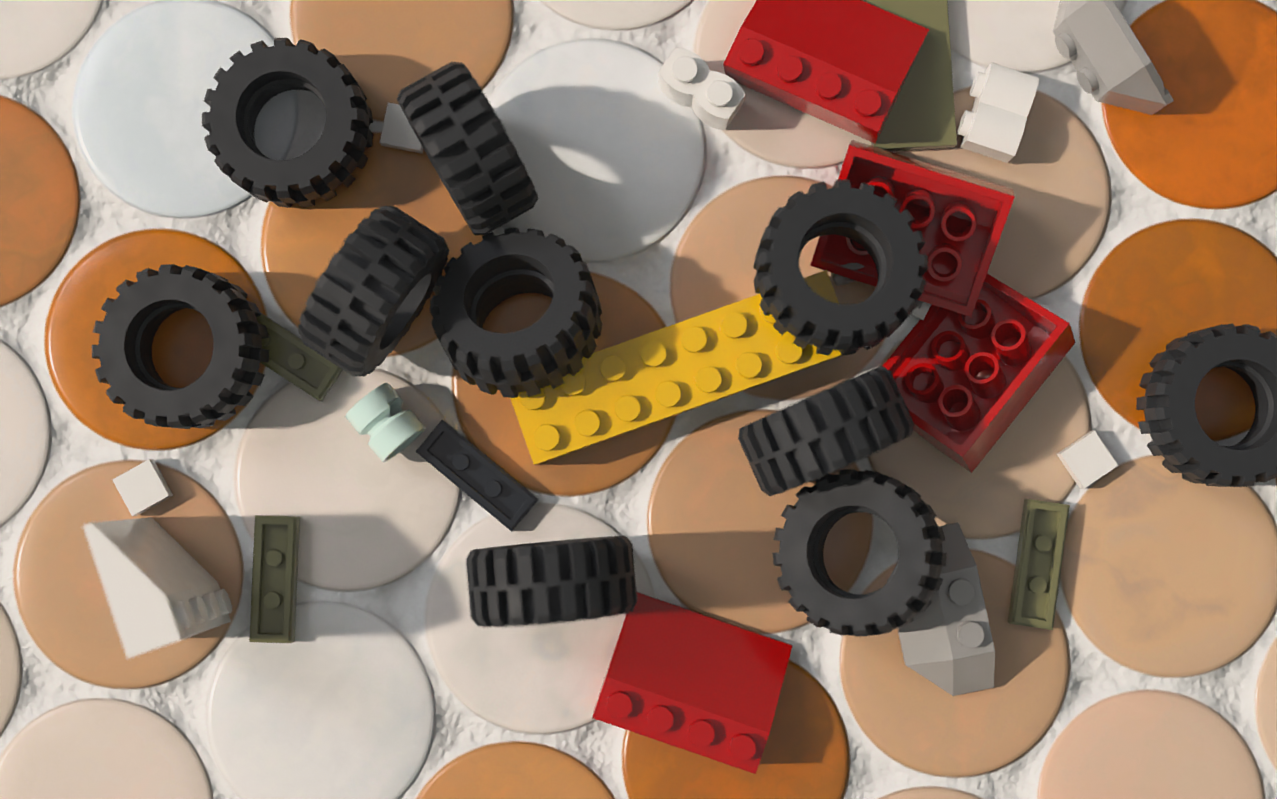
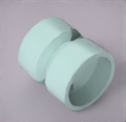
(385, 422)

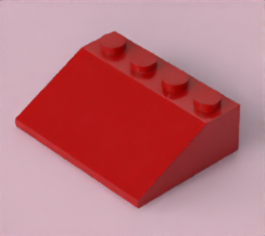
(827, 59)
(953, 211)
(977, 372)
(694, 682)

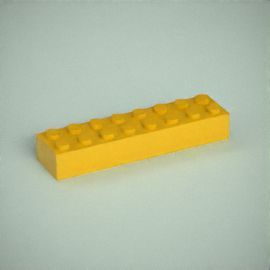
(664, 376)

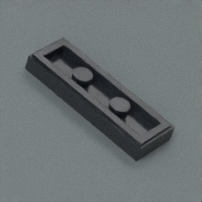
(477, 475)

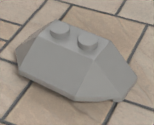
(1108, 56)
(953, 635)

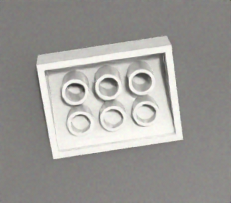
(153, 585)

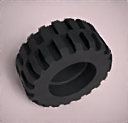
(245, 91)
(468, 147)
(873, 225)
(508, 267)
(372, 290)
(128, 338)
(1172, 413)
(826, 431)
(803, 546)
(551, 581)

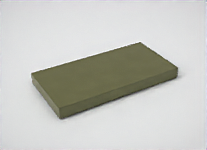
(925, 106)

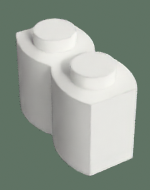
(690, 83)
(998, 112)

